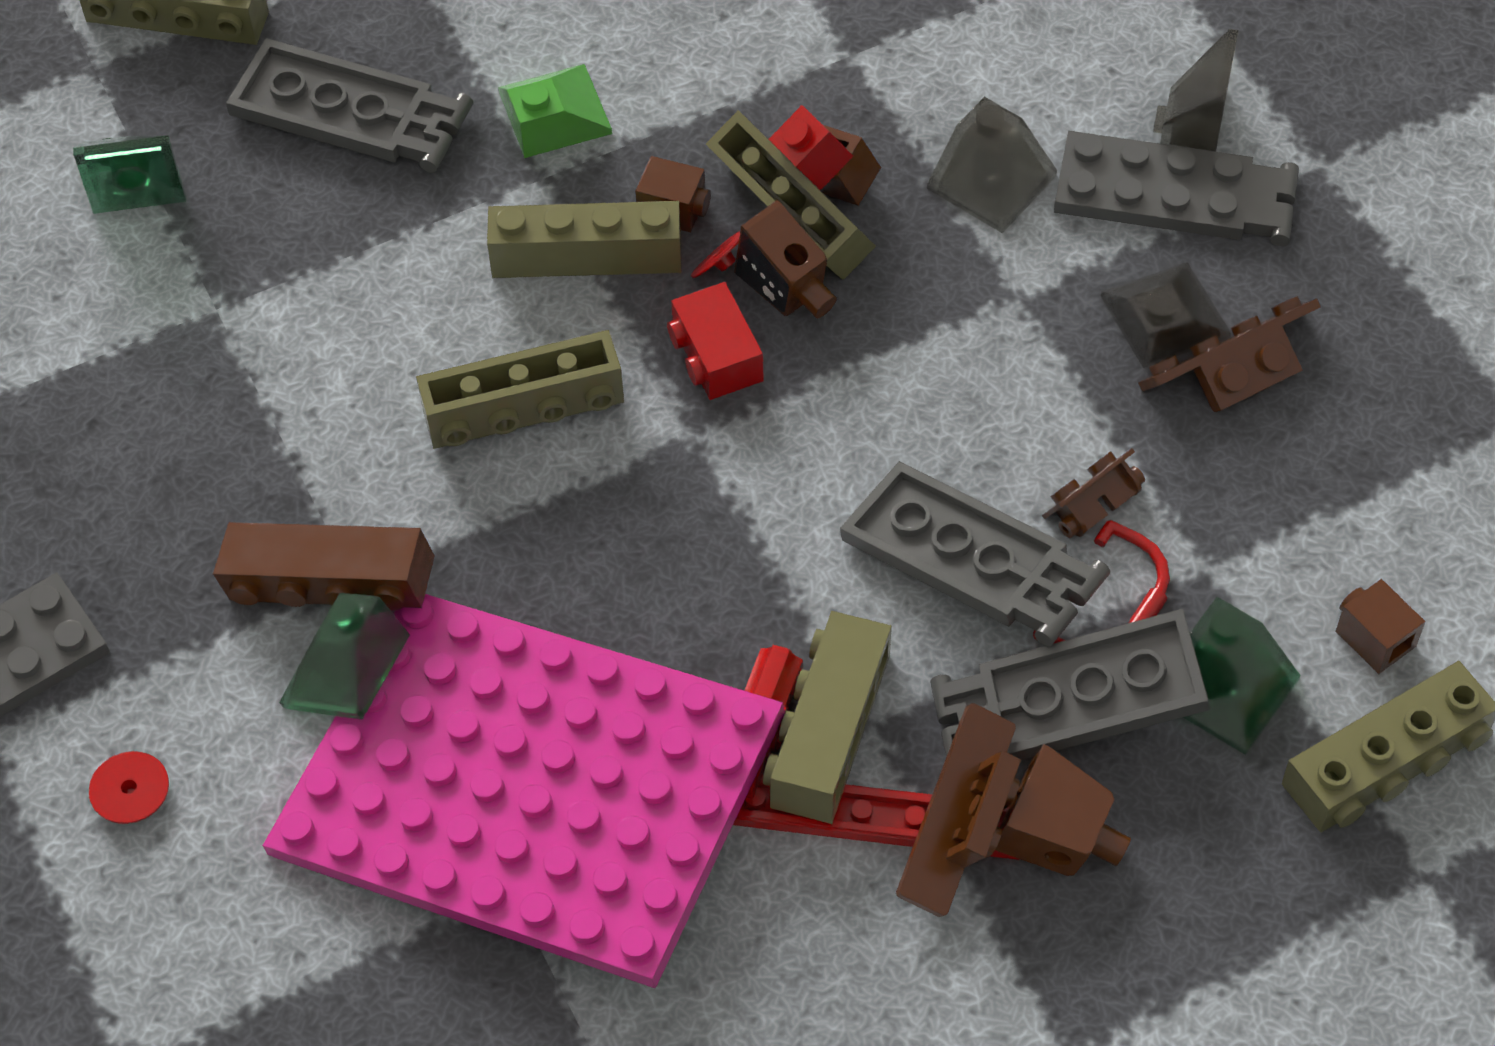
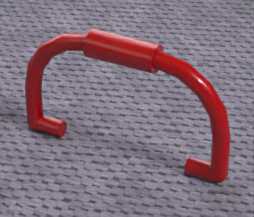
(1156, 596)

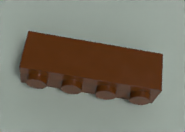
(321, 561)

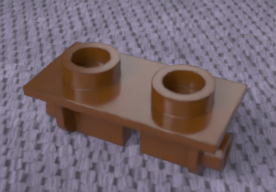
(1079, 504)

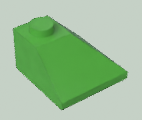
(554, 110)

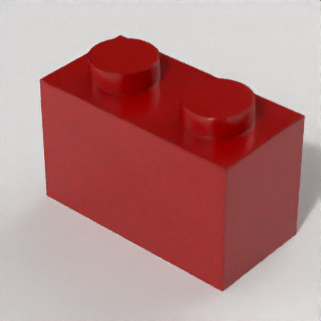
(716, 340)

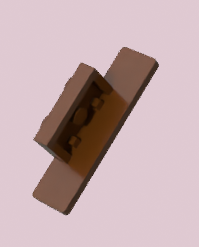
(1242, 364)
(962, 811)

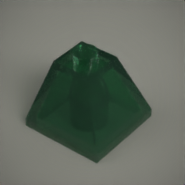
(129, 172)
(347, 658)
(1241, 673)

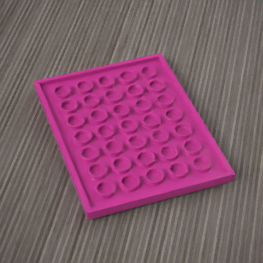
(532, 788)

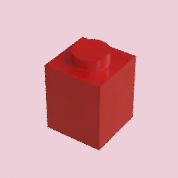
(811, 147)

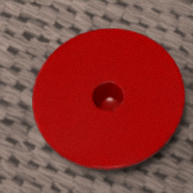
(720, 257)
(128, 787)

